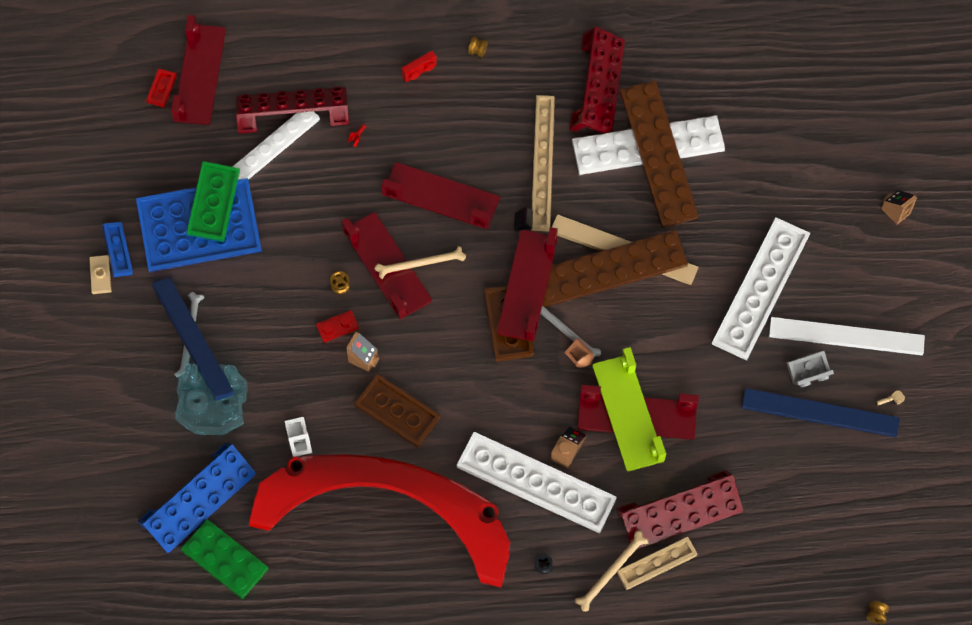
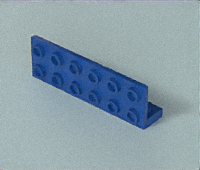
(198, 498)

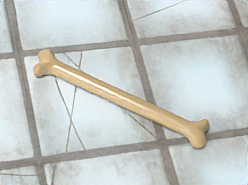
(457, 254)
(585, 601)

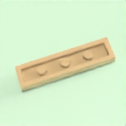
(657, 563)

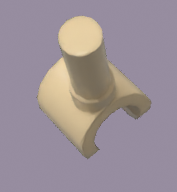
(897, 396)

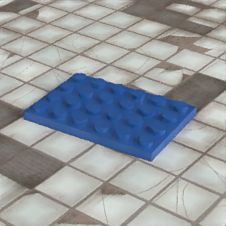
(165, 225)

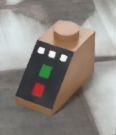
(898, 205)
(362, 352)
(567, 447)

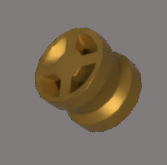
(477, 47)
(339, 278)
(877, 612)

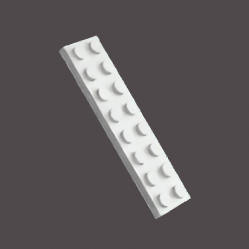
(620, 151)
(760, 288)
(536, 482)

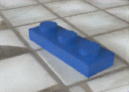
(117, 249)

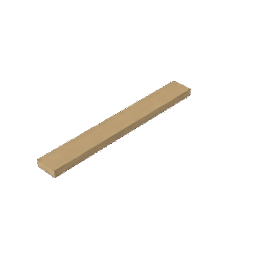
(543, 163)
(603, 241)

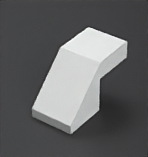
(298, 437)

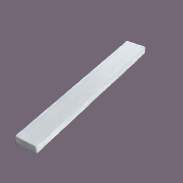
(847, 336)

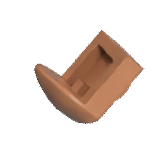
(580, 354)

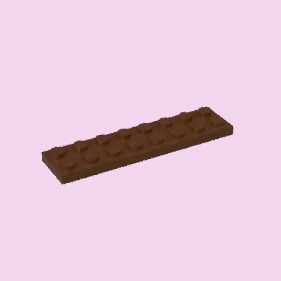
(659, 154)
(614, 268)

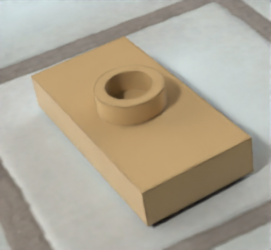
(100, 274)

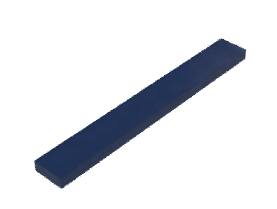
(193, 339)
(820, 412)

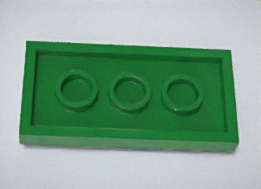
(213, 201)
(224, 559)

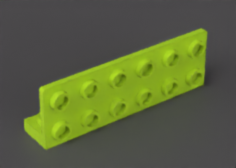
(628, 412)

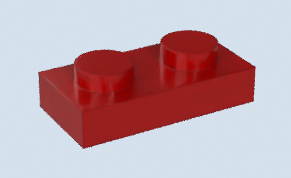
(419, 66)
(161, 88)
(337, 326)

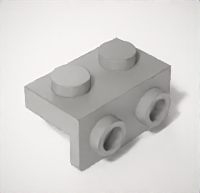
(809, 368)

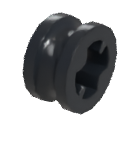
(545, 569)

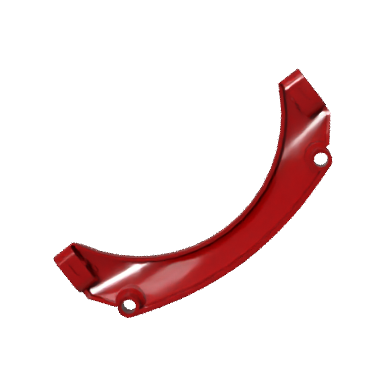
(451, 500)

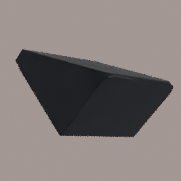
(523, 219)

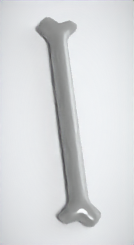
(195, 299)
(567, 331)

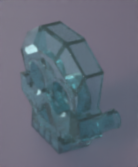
(208, 415)

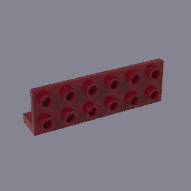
(199, 73)
(601, 81)
(291, 102)
(440, 195)
(376, 246)
(527, 284)
(668, 417)
(683, 510)

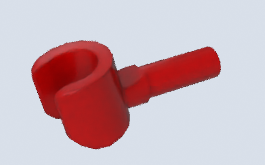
(355, 136)

